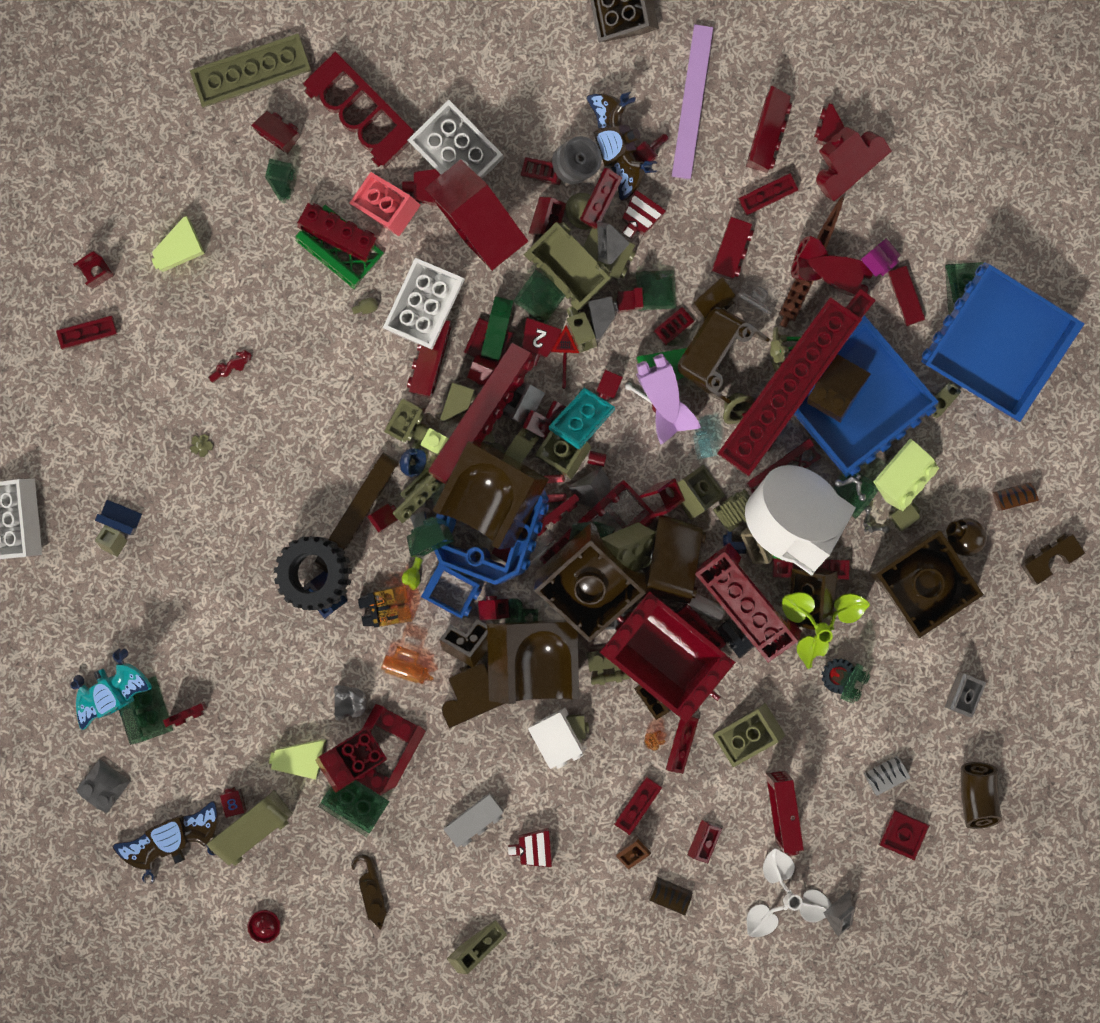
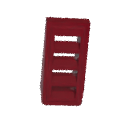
(547, 179)
(662, 337)

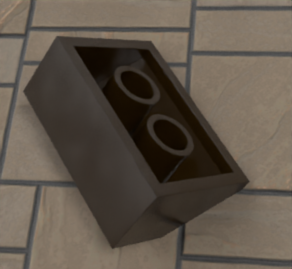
(821, 588)

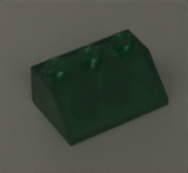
(145, 715)
(355, 806)

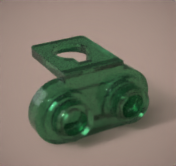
(517, 613)

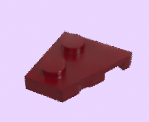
(180, 717)

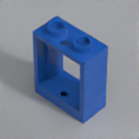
(434, 581)

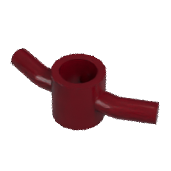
(647, 152)

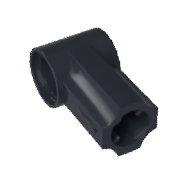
(738, 642)

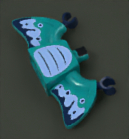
(110, 692)

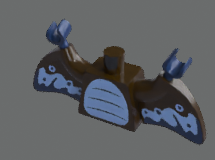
(618, 141)
(169, 839)

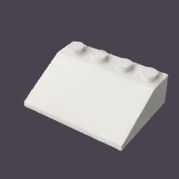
(452, 137)
(423, 303)
(19, 519)

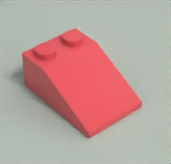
(385, 203)

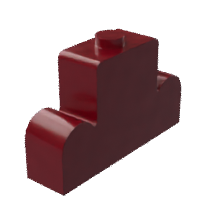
(849, 159)

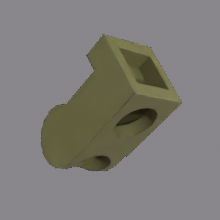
(945, 398)

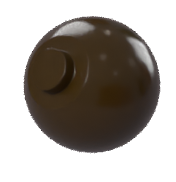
(966, 536)

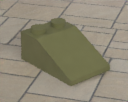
(749, 735)

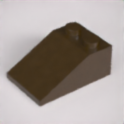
(838, 388)

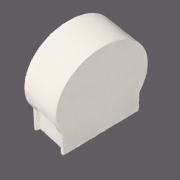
(797, 516)

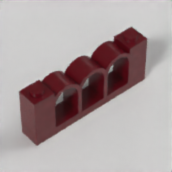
(327, 76)

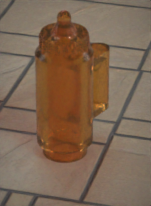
(404, 668)

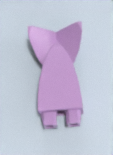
(662, 390)

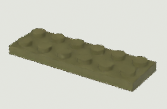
(250, 70)

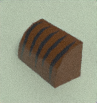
(1015, 496)

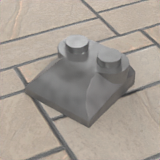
(102, 786)

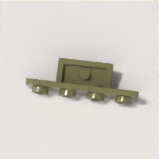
(416, 495)

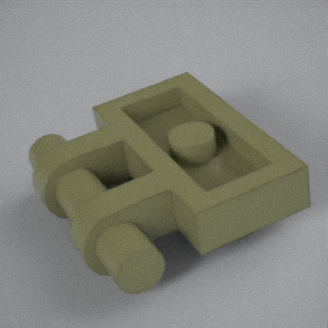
(598, 663)

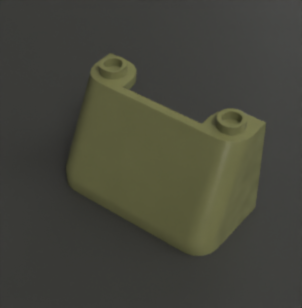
(568, 265)

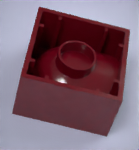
(476, 214)

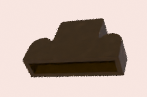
(472, 695)

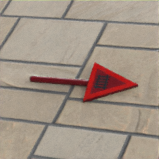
(565, 344)

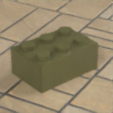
(632, 546)

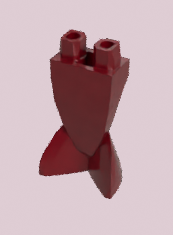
(842, 273)

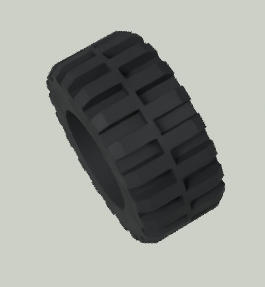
(288, 573)

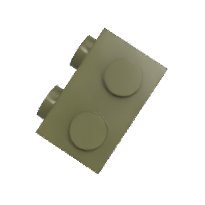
(404, 420)

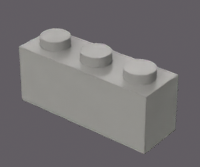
(474, 820)

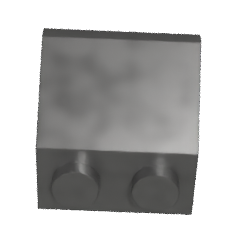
(602, 315)
(524, 400)

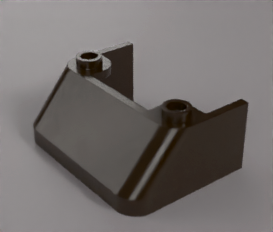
(711, 346)

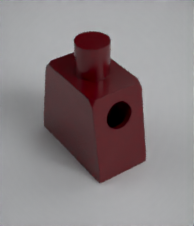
(421, 181)

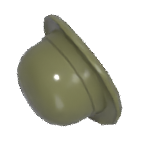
(575, 208)
(739, 404)

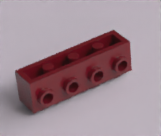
(337, 232)

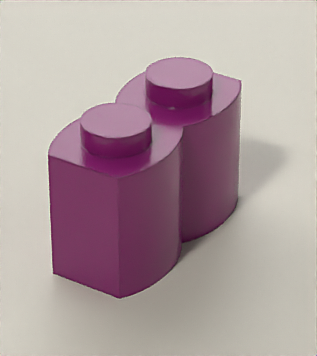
(881, 258)

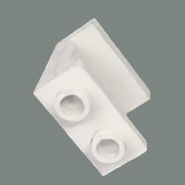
(556, 739)

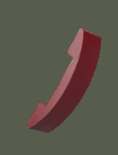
(784, 568)

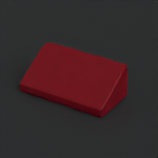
(704, 841)

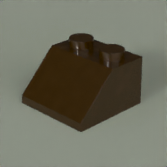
(717, 295)

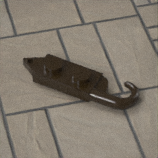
(371, 891)

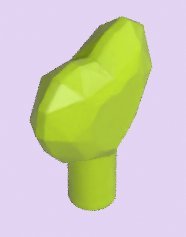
(411, 576)

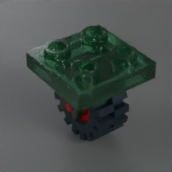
(845, 679)

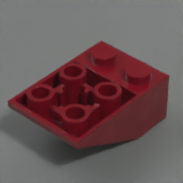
(351, 759)

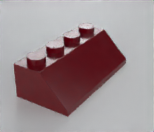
(768, 130)
(428, 365)

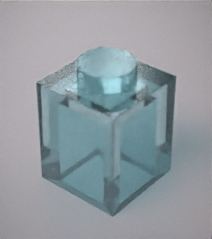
(704, 445)

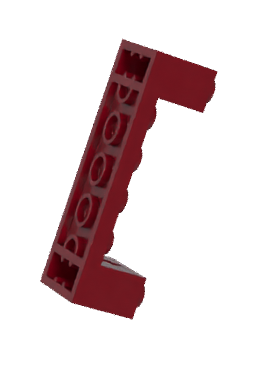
(747, 604)

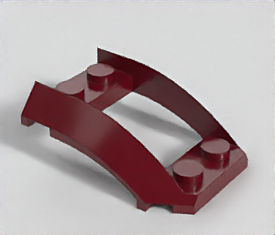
(401, 729)

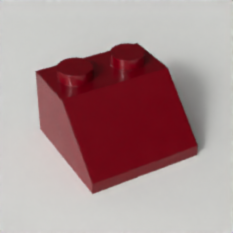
(276, 131)

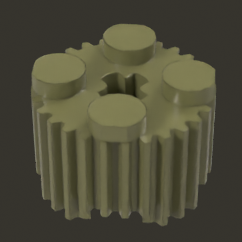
(733, 510)

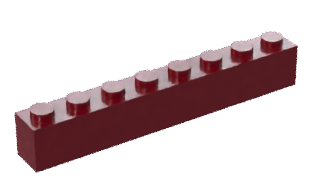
(485, 409)

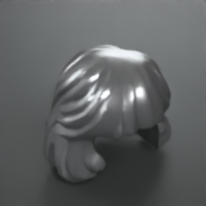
(348, 702)

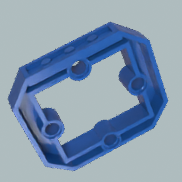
(490, 570)

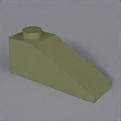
(476, 948)

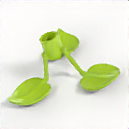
(799, 605)

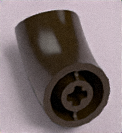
(980, 795)

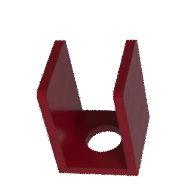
(87, 263)
(669, 502)

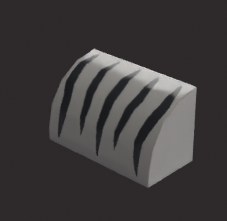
(886, 775)

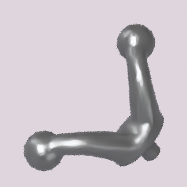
(862, 497)
(868, 527)

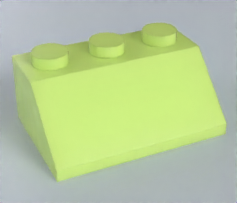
(906, 475)

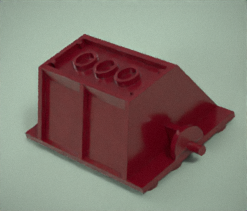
(667, 656)

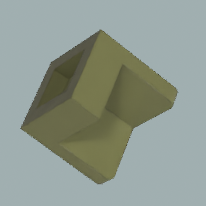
(111, 540)

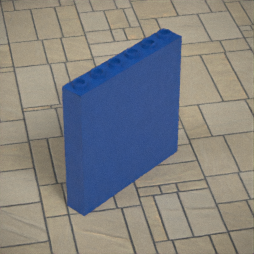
(1001, 341)
(881, 412)

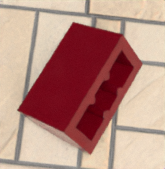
(546, 215)

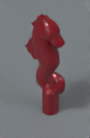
(225, 370)

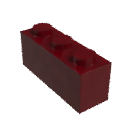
(732, 248)

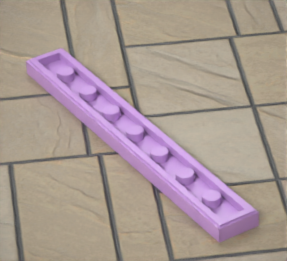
(692, 102)

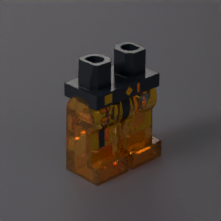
(381, 610)

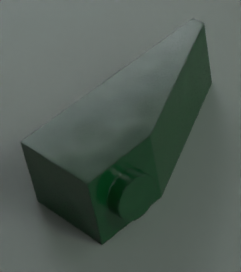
(497, 328)

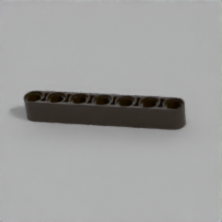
(361, 504)

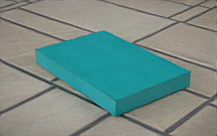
(581, 418)

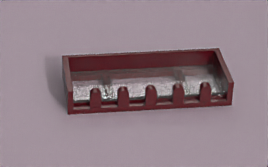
(617, 509)

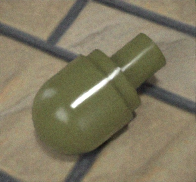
(366, 306)
(420, 432)

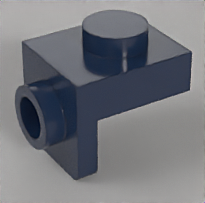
(738, 546)

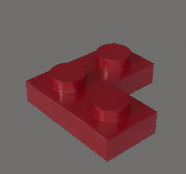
(539, 424)

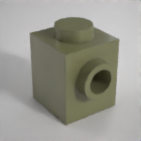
(905, 518)
(578, 725)

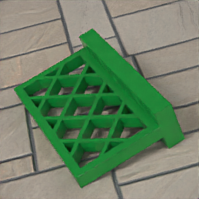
(332, 262)

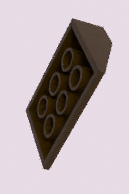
(623, 18)

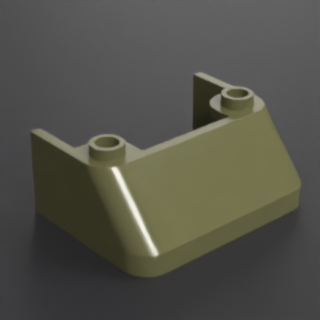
(250, 829)

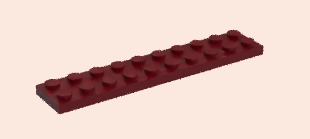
(789, 386)

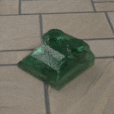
(657, 289)

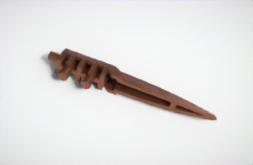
(800, 287)

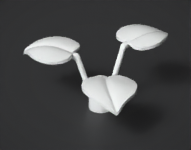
(778, 868)

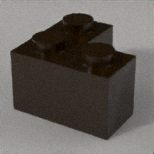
(466, 647)

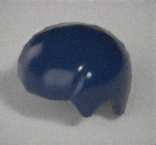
(420, 461)

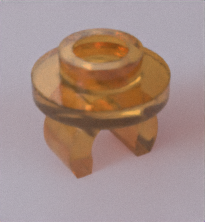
(651, 740)

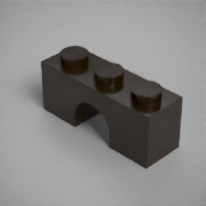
(1038, 566)

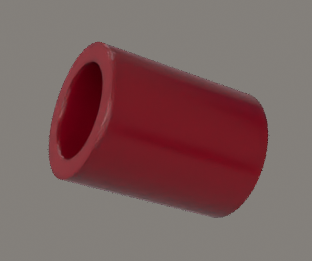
(597, 458)

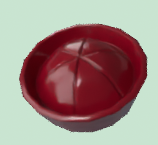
(263, 926)

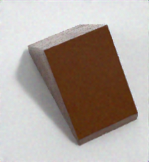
(633, 852)

